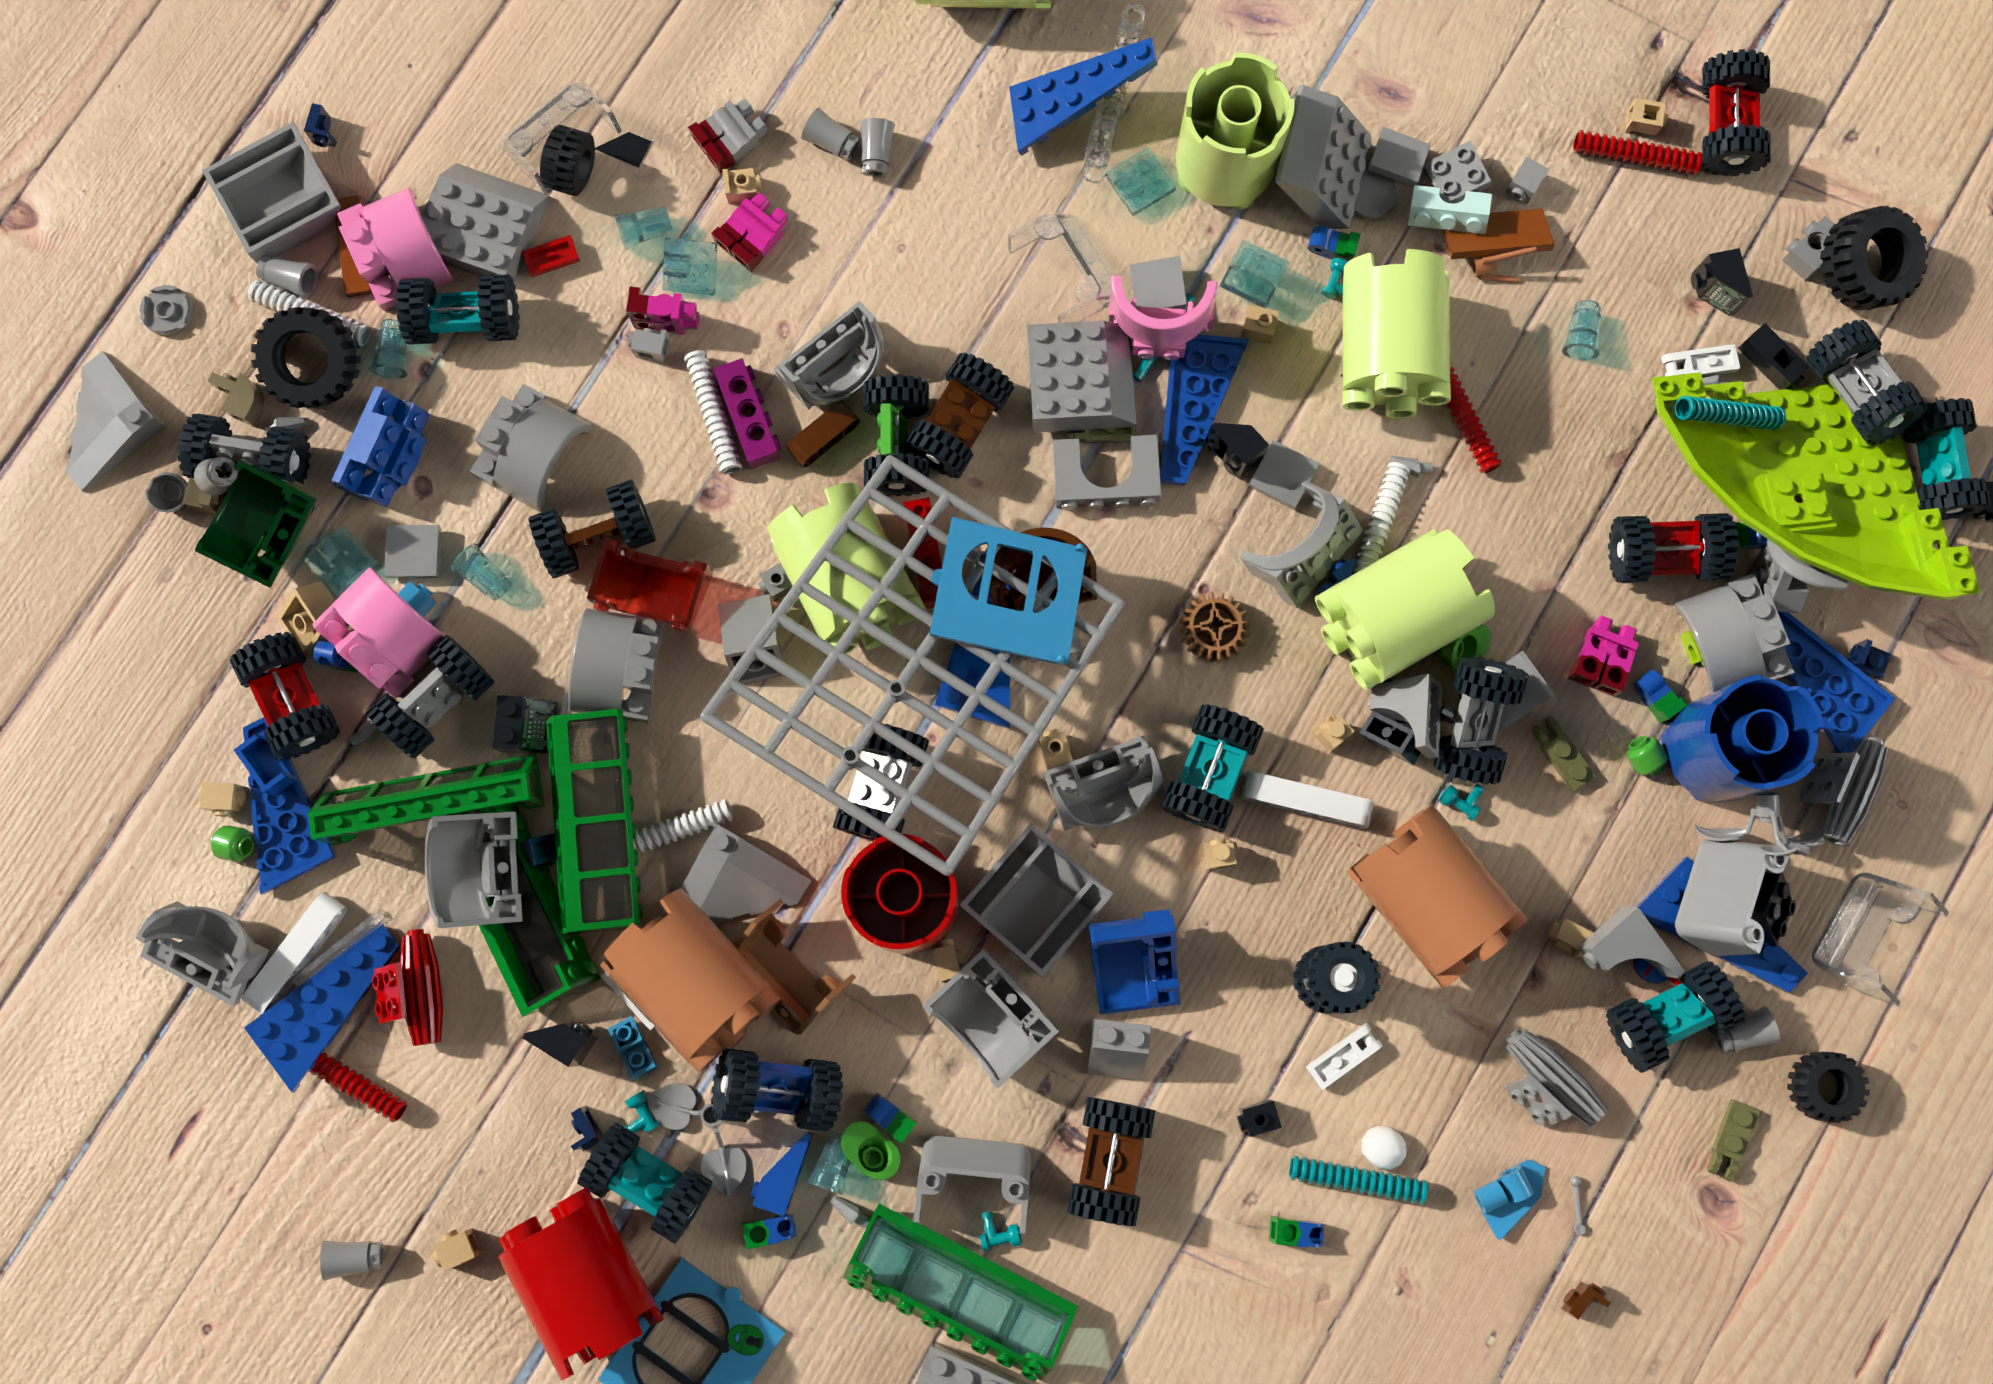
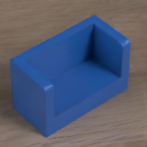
(268, 772)

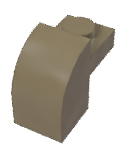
(244, 398)
(200, 501)

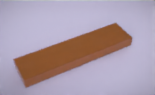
(353, 282)

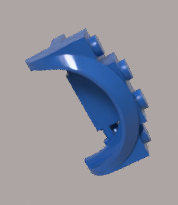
(382, 446)

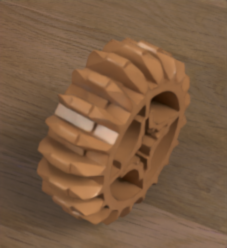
(1225, 626)

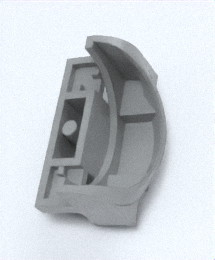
(1104, 785)
(213, 953)

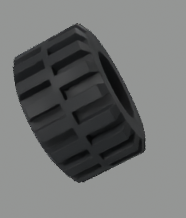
(567, 160)
(1850, 1086)

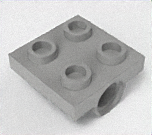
(1457, 172)

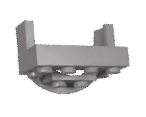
(849, 332)
(1305, 565)

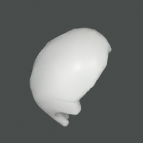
(1384, 1147)

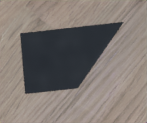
(627, 148)

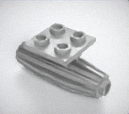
(1849, 788)
(1552, 1085)

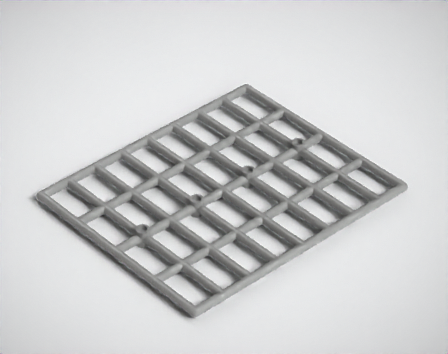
(895, 689)

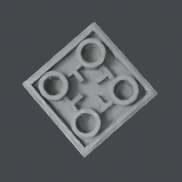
(1399, 157)
(1159, 283)
(1282, 474)
(412, 551)

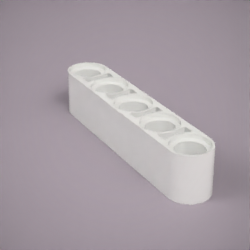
(1307, 799)
(294, 953)

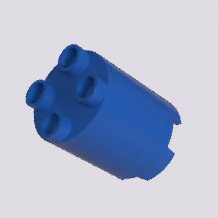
(1743, 739)

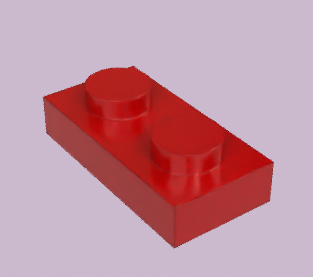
(551, 256)

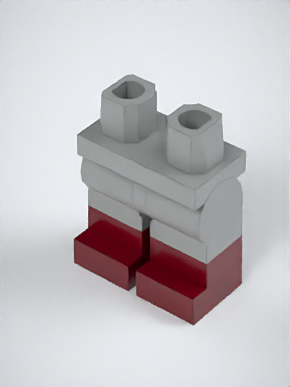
(727, 135)

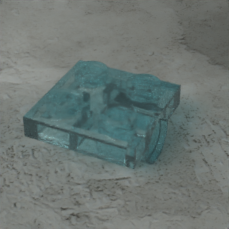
(1140, 181)
(689, 266)
(340, 560)

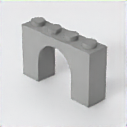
(1075, 490)

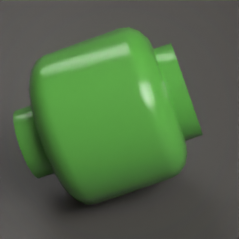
(1647, 756)
(232, 843)

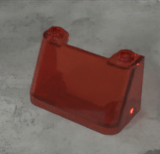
(648, 585)

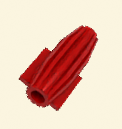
(412, 989)

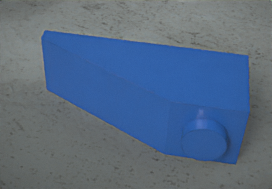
(779, 1183)

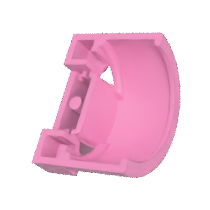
(392, 241)
(1160, 330)
(386, 635)

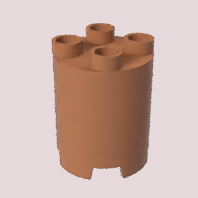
(1438, 896)
(689, 980)

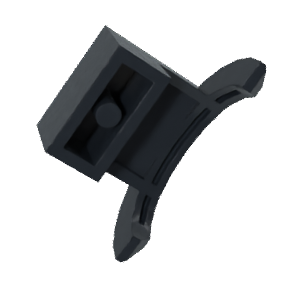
(1397, 736)

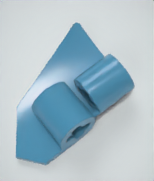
(1510, 1196)

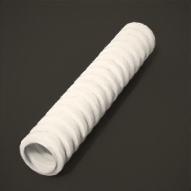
(279, 300)
(713, 413)
(1383, 514)
(682, 826)

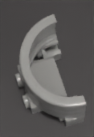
(523, 445)
(1737, 633)
(614, 658)
(467, 870)
(992, 1017)

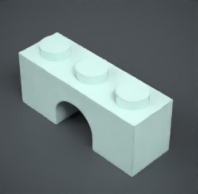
(1432, 212)

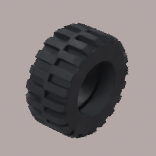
(1901, 254)
(272, 364)

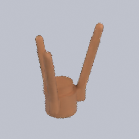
(1485, 265)

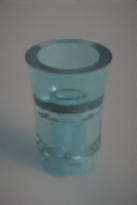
(642, 226)
(1583, 333)
(390, 352)
(481, 572)
(831, 1167)

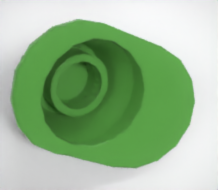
(1471, 644)
(870, 1151)

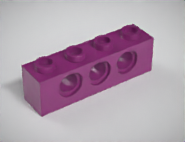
(729, 378)

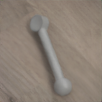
(1578, 1227)

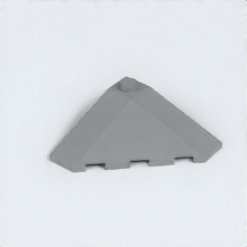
(109, 422)
(740, 879)

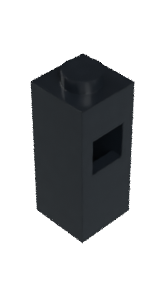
(1774, 358)

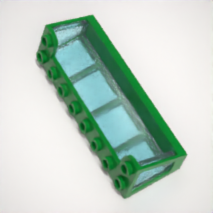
(960, 1293)

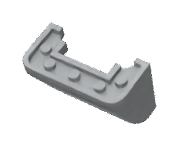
(1723, 895)

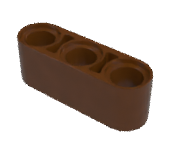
(823, 433)

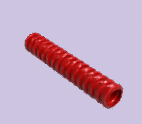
(1638, 152)
(1471, 428)
(360, 1088)

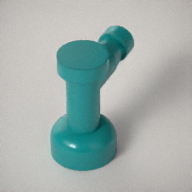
(1333, 286)
(1467, 806)
(646, 1119)
(991, 1237)

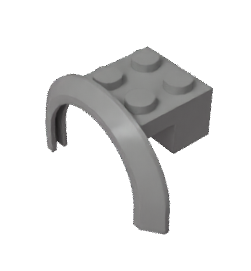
(1787, 578)

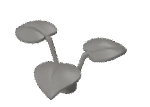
(1768, 811)
(673, 1108)

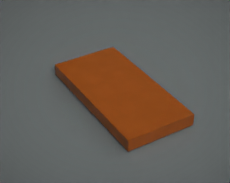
(1504, 234)

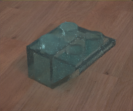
(1254, 274)

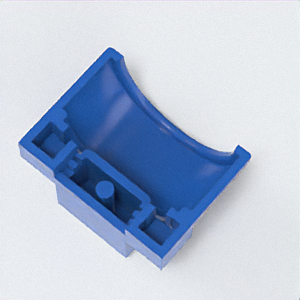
(1122, 959)

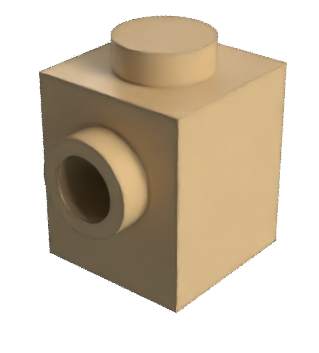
(1261, 324)
(1054, 749)
(222, 798)
(456, 1249)

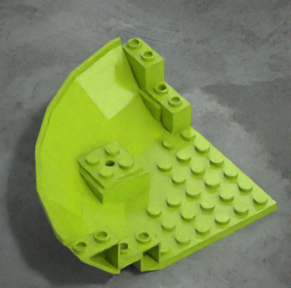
(1857, 497)

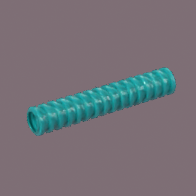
(1730, 412)
(1358, 1180)

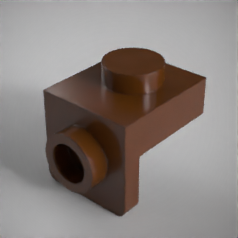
(1578, 1299)

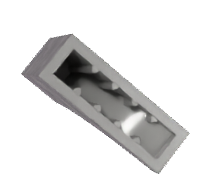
(1415, 702)
(1629, 937)

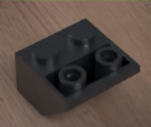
(1237, 446)
(1774, 907)

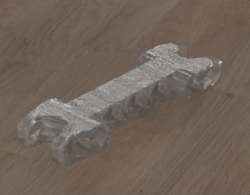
(1104, 130)

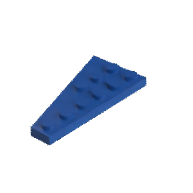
(1070, 92)
(1193, 399)
(971, 670)
(1842, 692)
(283, 829)
(1771, 965)
(312, 1015)

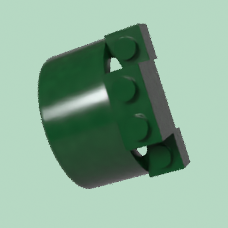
(254, 516)

